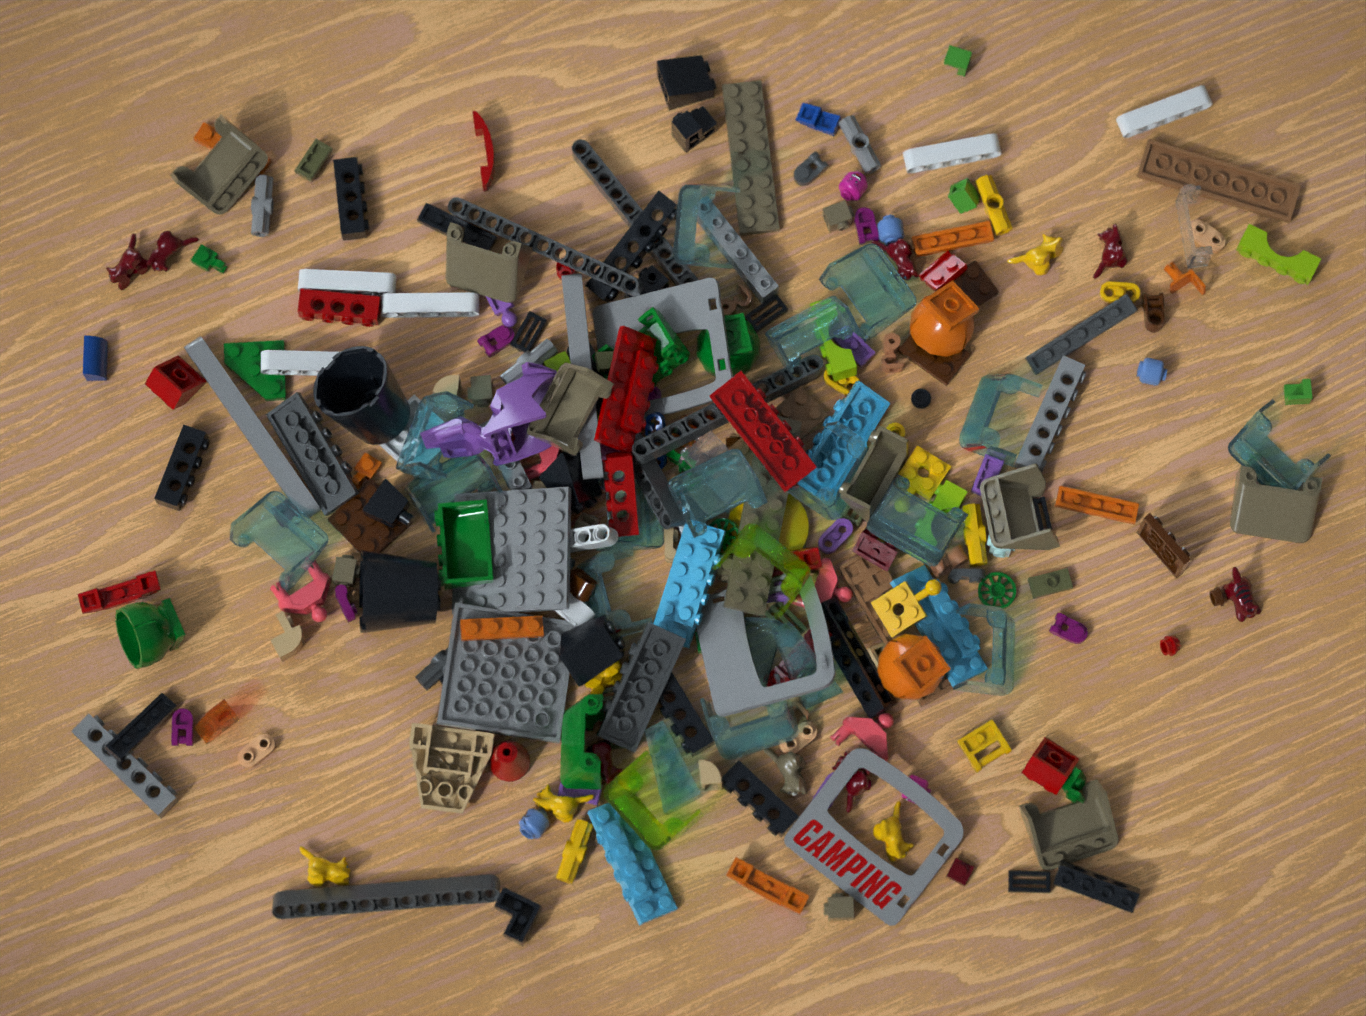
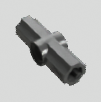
(430, 675)

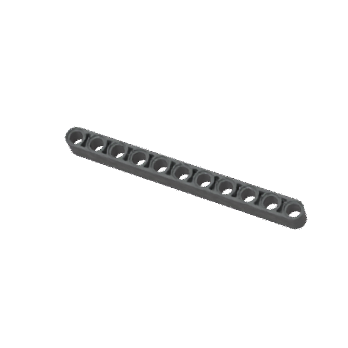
(624, 202)
(553, 250)
(704, 425)
(650, 480)
(386, 896)

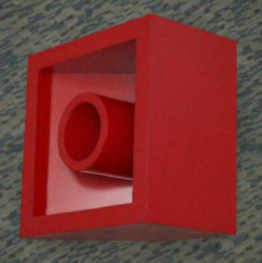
(175, 382)
(1050, 766)

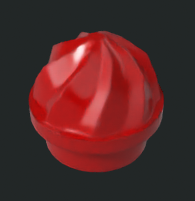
(1170, 645)

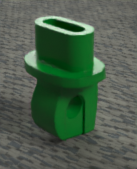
(674, 457)

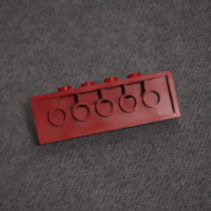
(632, 377)
(763, 430)

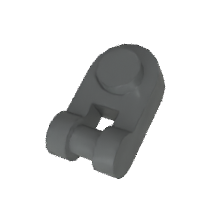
(805, 175)
(972, 575)

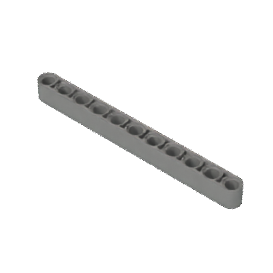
(580, 355)
(251, 427)

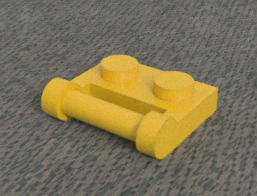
(980, 740)

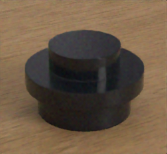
(921, 398)

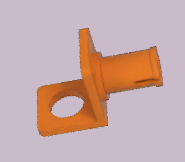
(1180, 279)

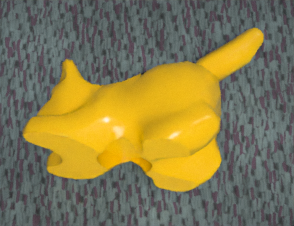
(1039, 257)
(605, 678)
(562, 806)
(890, 832)
(321, 870)

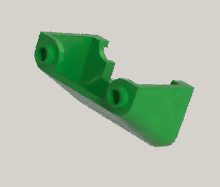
(578, 768)

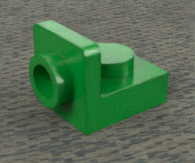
(1073, 784)

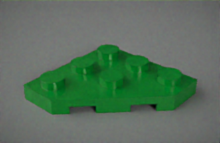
(245, 361)

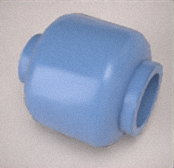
(890, 229)
(1151, 371)
(534, 823)

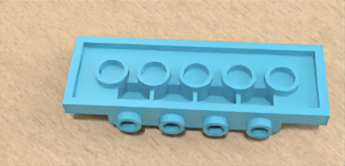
(858, 412)
(689, 582)
(946, 629)
(632, 865)

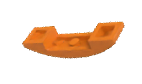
(767, 886)

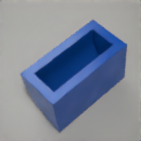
(95, 358)

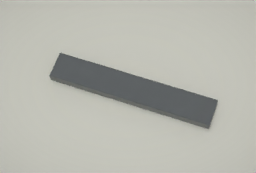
(1081, 334)

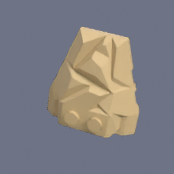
(448, 764)

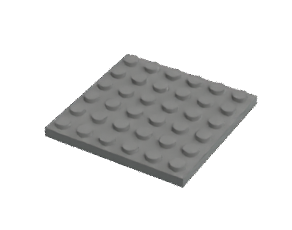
(527, 550)
(505, 683)

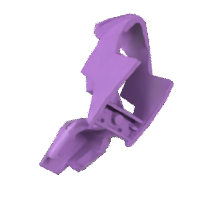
(512, 411)

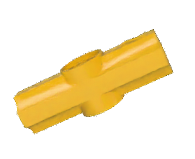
(997, 216)
(975, 535)
(574, 851)

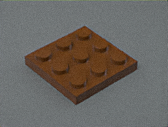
(361, 530)
(1163, 545)

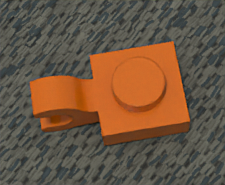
(365, 468)

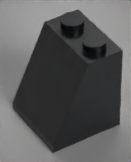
(685, 81)
(567, 472)
(590, 649)

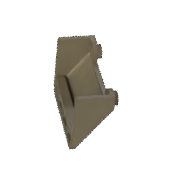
(224, 170)
(483, 270)
(568, 406)
(876, 472)
(1273, 510)
(1012, 511)
(1073, 829)

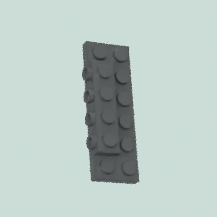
(313, 453)
(640, 686)

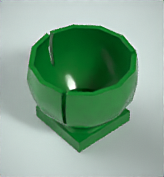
(742, 343)
(148, 631)

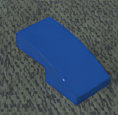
(817, 119)

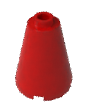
(509, 761)

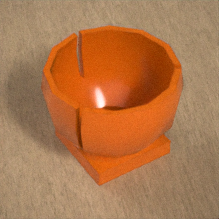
(944, 321)
(911, 667)

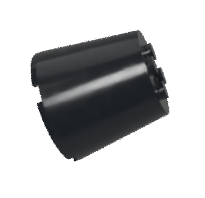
(362, 395)
(397, 592)

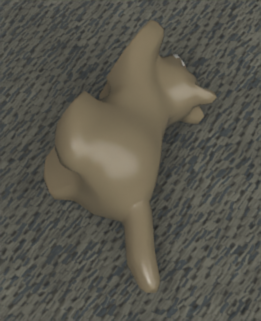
(790, 767)

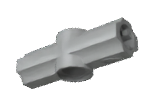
(865, 154)
(262, 206)
(538, 355)

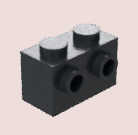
(652, 280)

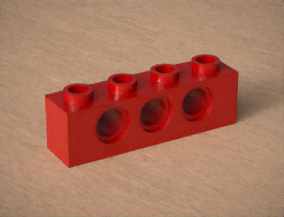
(310, 298)
(621, 462)

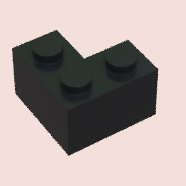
(693, 127)
(523, 914)

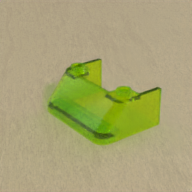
(755, 538)
(622, 797)

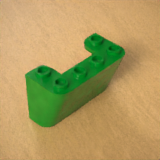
(668, 348)
(464, 544)

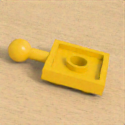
(924, 460)
(913, 610)

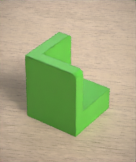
(958, 58)
(963, 196)
(1298, 393)

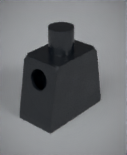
(388, 506)

